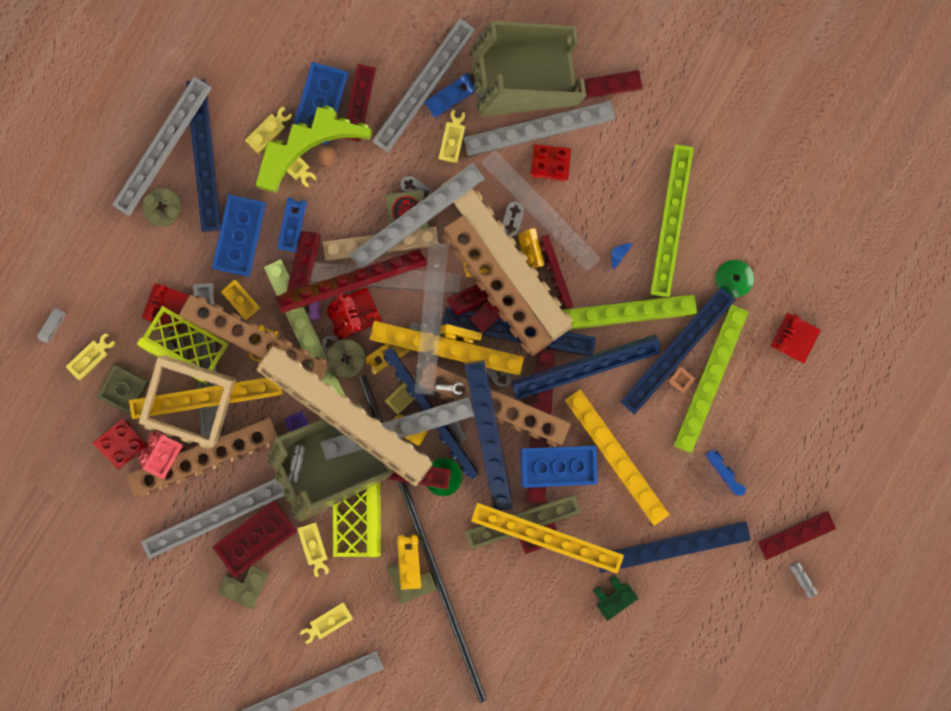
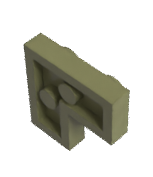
(427, 585)
(247, 591)

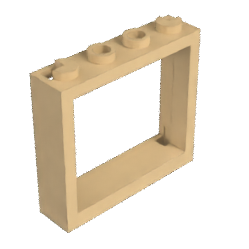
(194, 371)

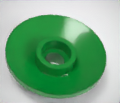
(725, 274)
(455, 478)

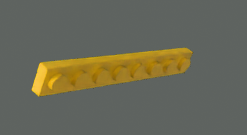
(448, 348)
(206, 397)
(617, 457)
(547, 538)

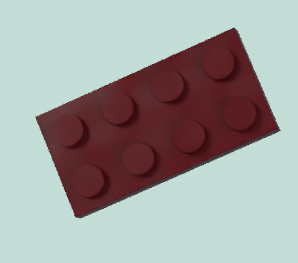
(254, 538)

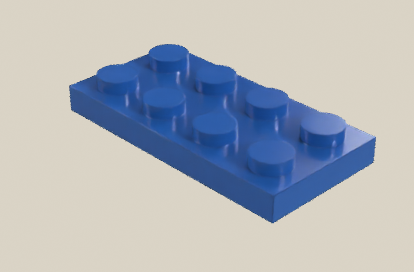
(322, 88)
(239, 235)
(558, 466)

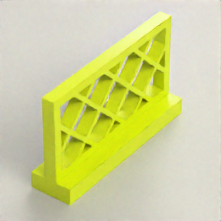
(157, 350)
(373, 523)

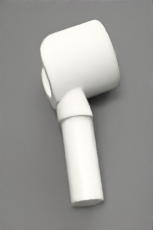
(449, 387)

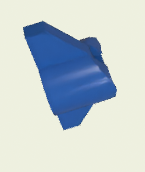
(618, 254)

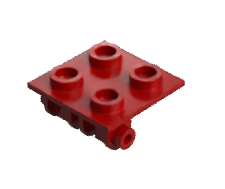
(550, 162)
(165, 297)
(365, 308)
(339, 314)
(795, 337)
(119, 443)

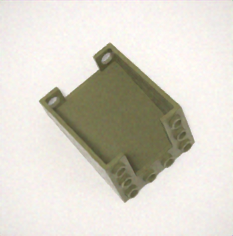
(525, 68)
(322, 481)

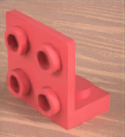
(159, 454)

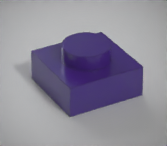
(296, 421)

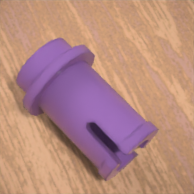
(315, 311)

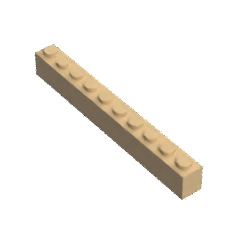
(513, 263)
(344, 416)

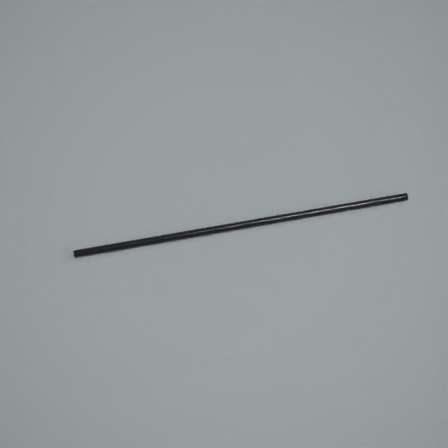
(430, 559)

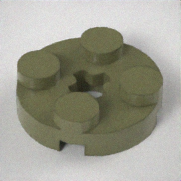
(171, 212)
(356, 361)

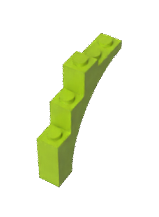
(324, 128)

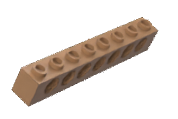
(462, 228)
(191, 314)
(560, 426)
(267, 427)

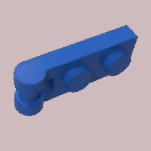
(450, 96)
(291, 225)
(725, 472)

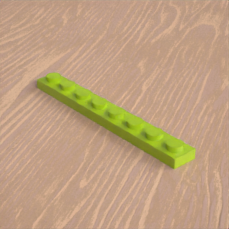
(672, 221)
(632, 312)
(710, 378)

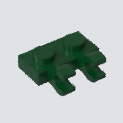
(617, 600)

